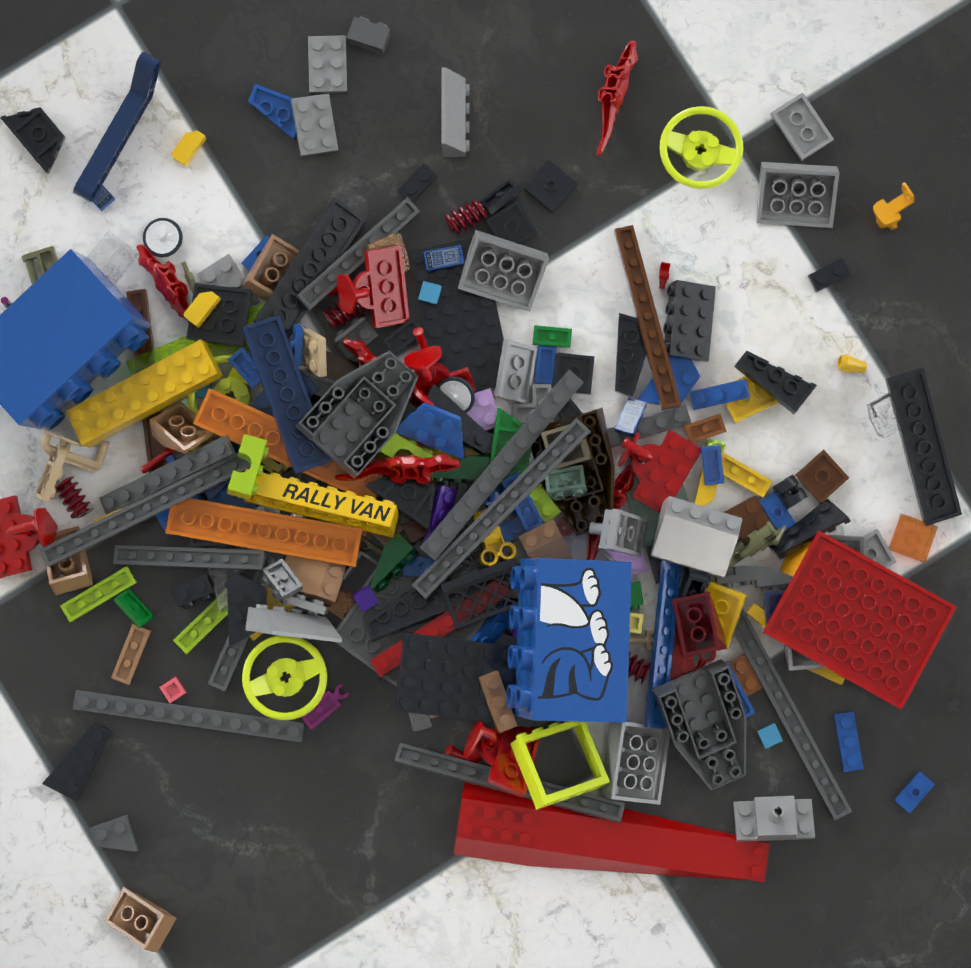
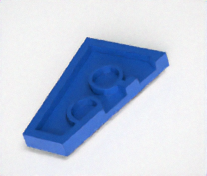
(274, 107)

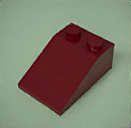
(698, 625)

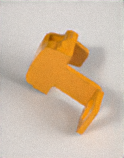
(887, 213)

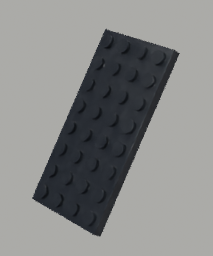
(461, 322)
(442, 678)

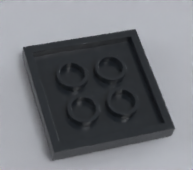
(226, 319)

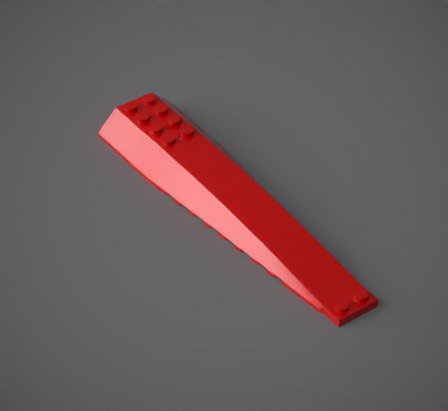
(514, 832)

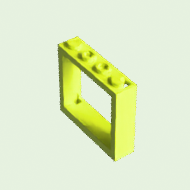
(531, 776)

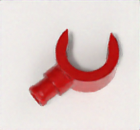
(663, 274)
(702, 661)

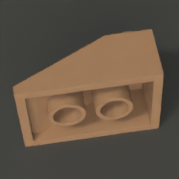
(269, 267)
(176, 429)
(545, 542)
(71, 573)
(319, 578)
(140, 920)

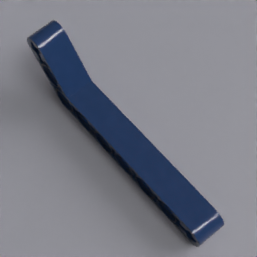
(120, 128)

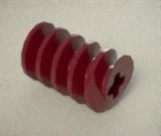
(465, 216)
(337, 315)
(72, 498)
(638, 668)

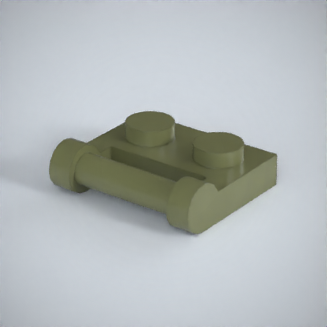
(46, 258)

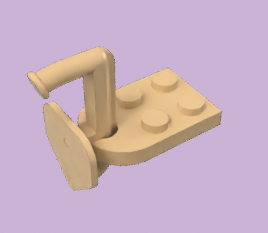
(314, 352)
(59, 455)

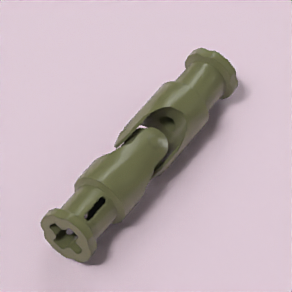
(754, 541)

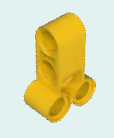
(493, 544)

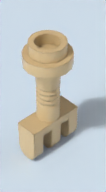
(647, 639)

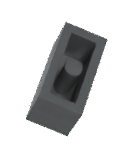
(369, 35)

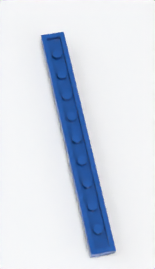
(663, 639)

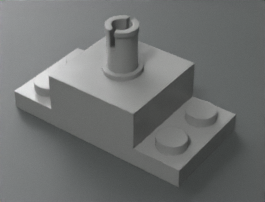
(621, 532)
(774, 819)

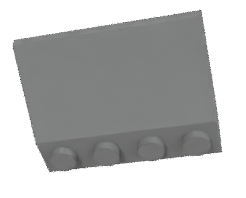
(454, 114)
(797, 194)
(503, 270)
(695, 536)
(290, 623)
(635, 762)

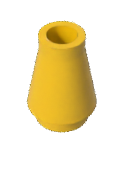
(850, 364)

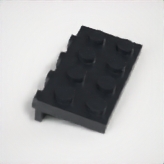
(689, 320)

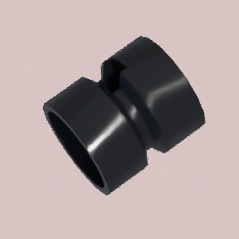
(789, 484)

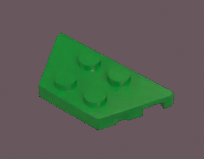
(504, 429)

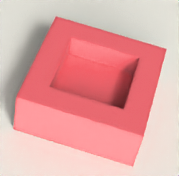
(173, 689)

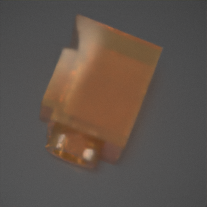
(343, 604)

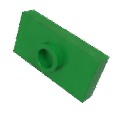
(552, 336)
(133, 608)

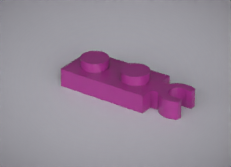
(325, 707)

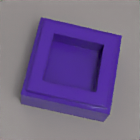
(365, 598)

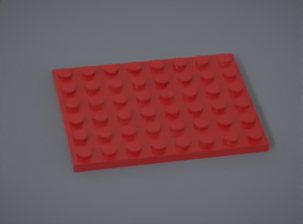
(859, 619)

